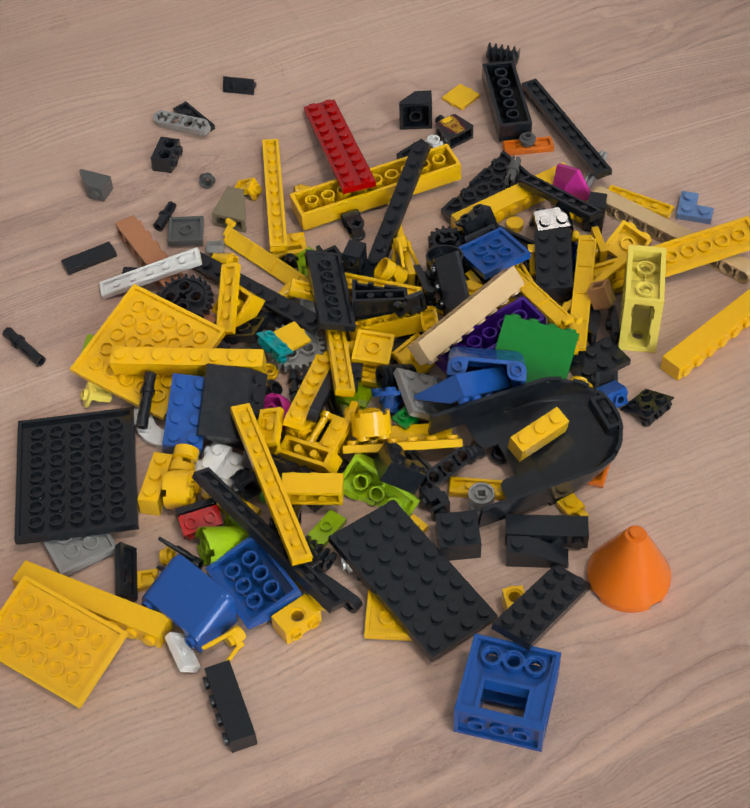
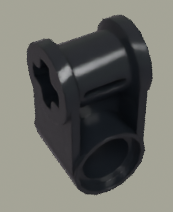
(353, 224)

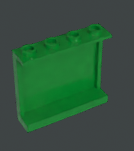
(545, 348)

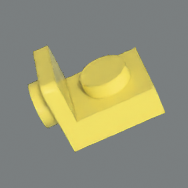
(95, 393)

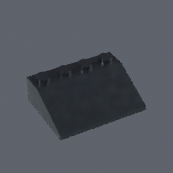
(221, 390)

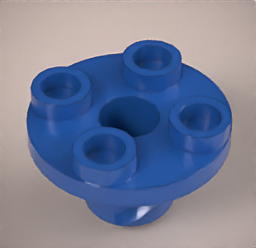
(388, 398)

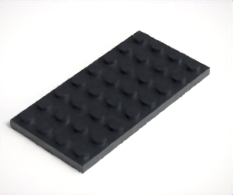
(412, 579)

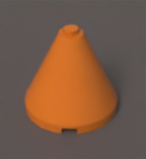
(629, 571)

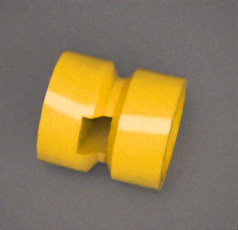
(389, 271)
(184, 457)

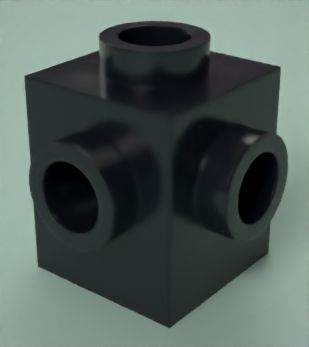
(245, 484)

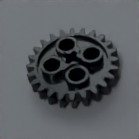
(189, 294)

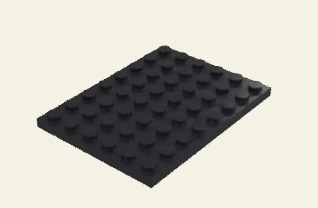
(76, 476)

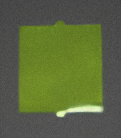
(362, 396)

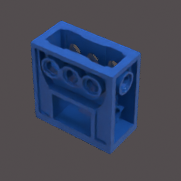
(509, 682)

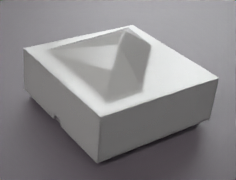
(215, 246)

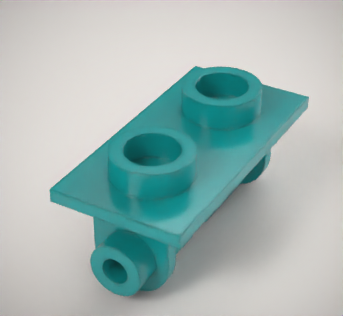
(270, 342)

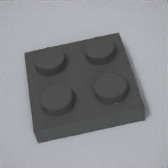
(186, 231)

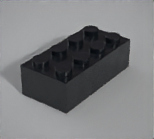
(554, 263)

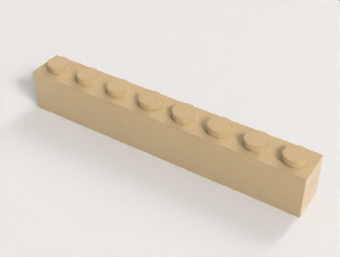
(465, 316)

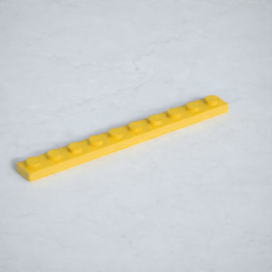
(274, 196)
(271, 485)

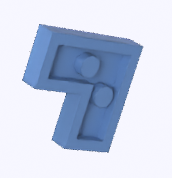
(690, 211)

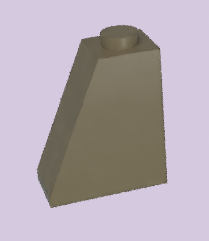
(231, 206)

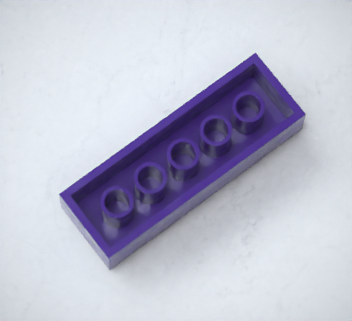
(487, 333)

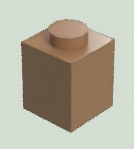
(601, 294)

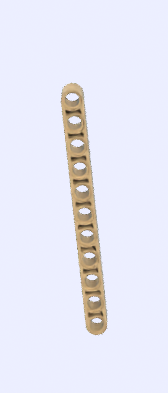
(664, 230)

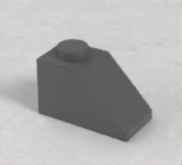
(96, 185)

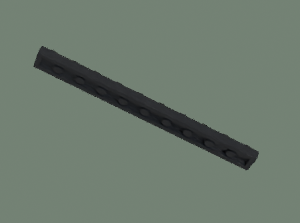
(567, 129)
(397, 206)
(273, 301)
(267, 539)

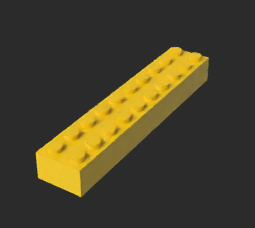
(327, 202)

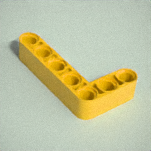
(397, 325)

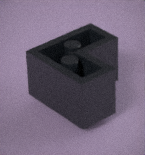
(397, 469)

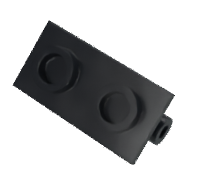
(239, 85)

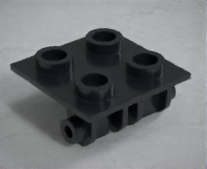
(649, 406)

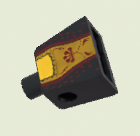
(453, 130)

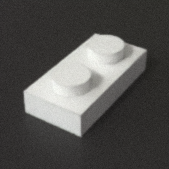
(182, 653)

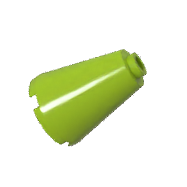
(217, 541)

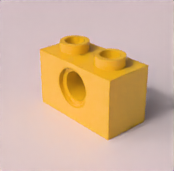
(303, 609)

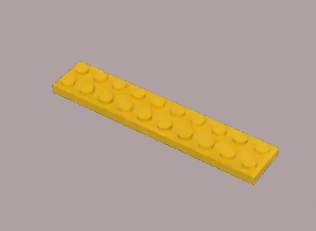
(697, 249)

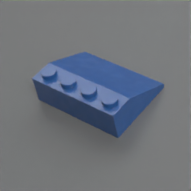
(467, 386)
(254, 581)

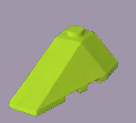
(363, 484)

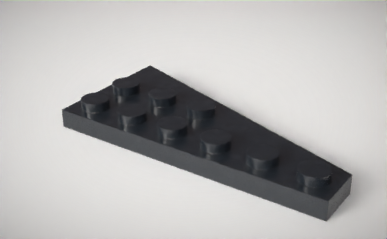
(483, 185)

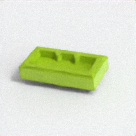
(327, 526)

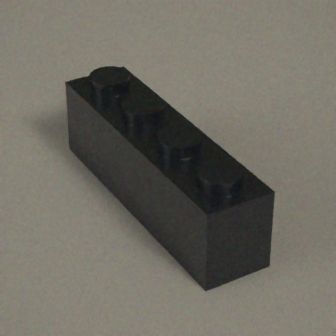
(554, 529)
(230, 706)

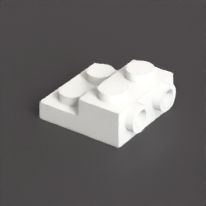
(221, 461)

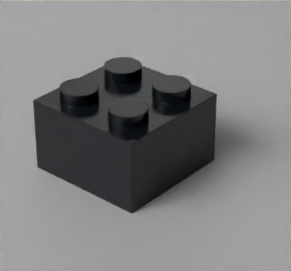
(458, 535)

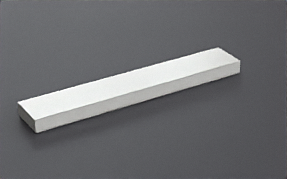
(150, 273)

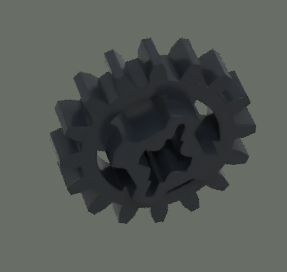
(445, 236)

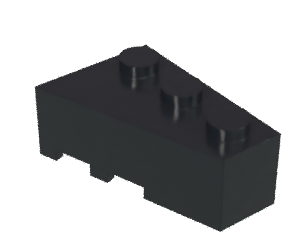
(375, 301)

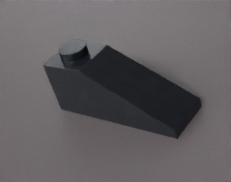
(532, 552)

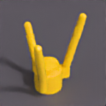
(400, 245)
(232, 638)

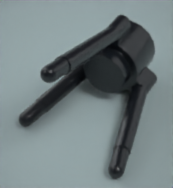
(198, 562)

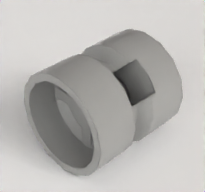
(479, 496)

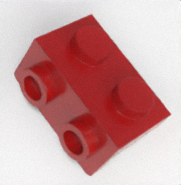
(204, 517)

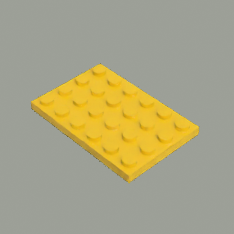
(56, 641)

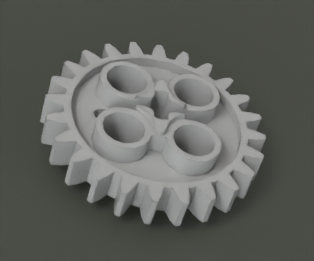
(303, 356)

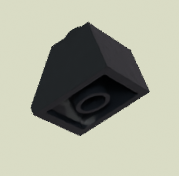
(416, 111)

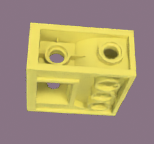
(642, 298)

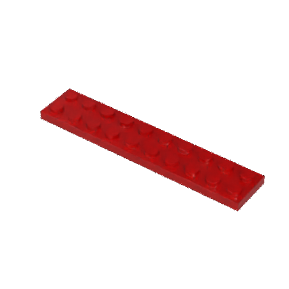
(339, 147)

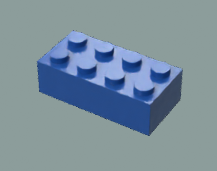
(183, 413)

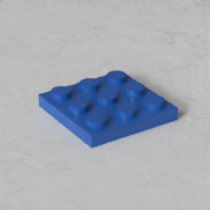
(494, 253)

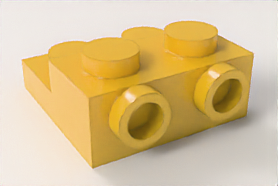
(626, 235)

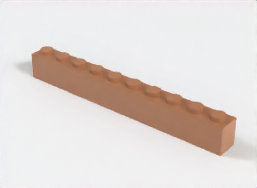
(146, 249)

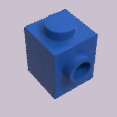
(616, 392)

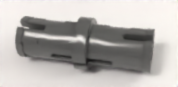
(512, 171)

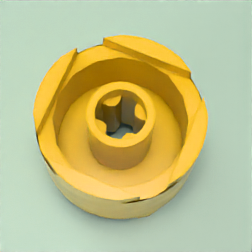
(371, 424)
(180, 488)

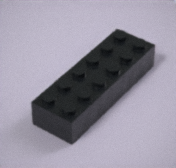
(506, 100)

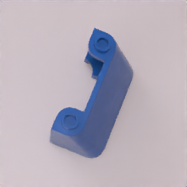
(466, 357)
(191, 602)

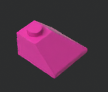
(571, 181)

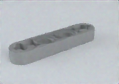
(197, 126)

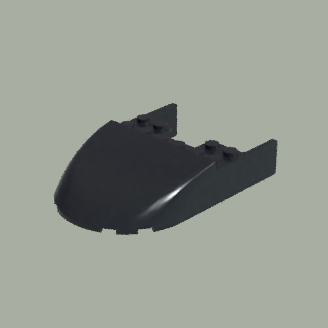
(559, 466)

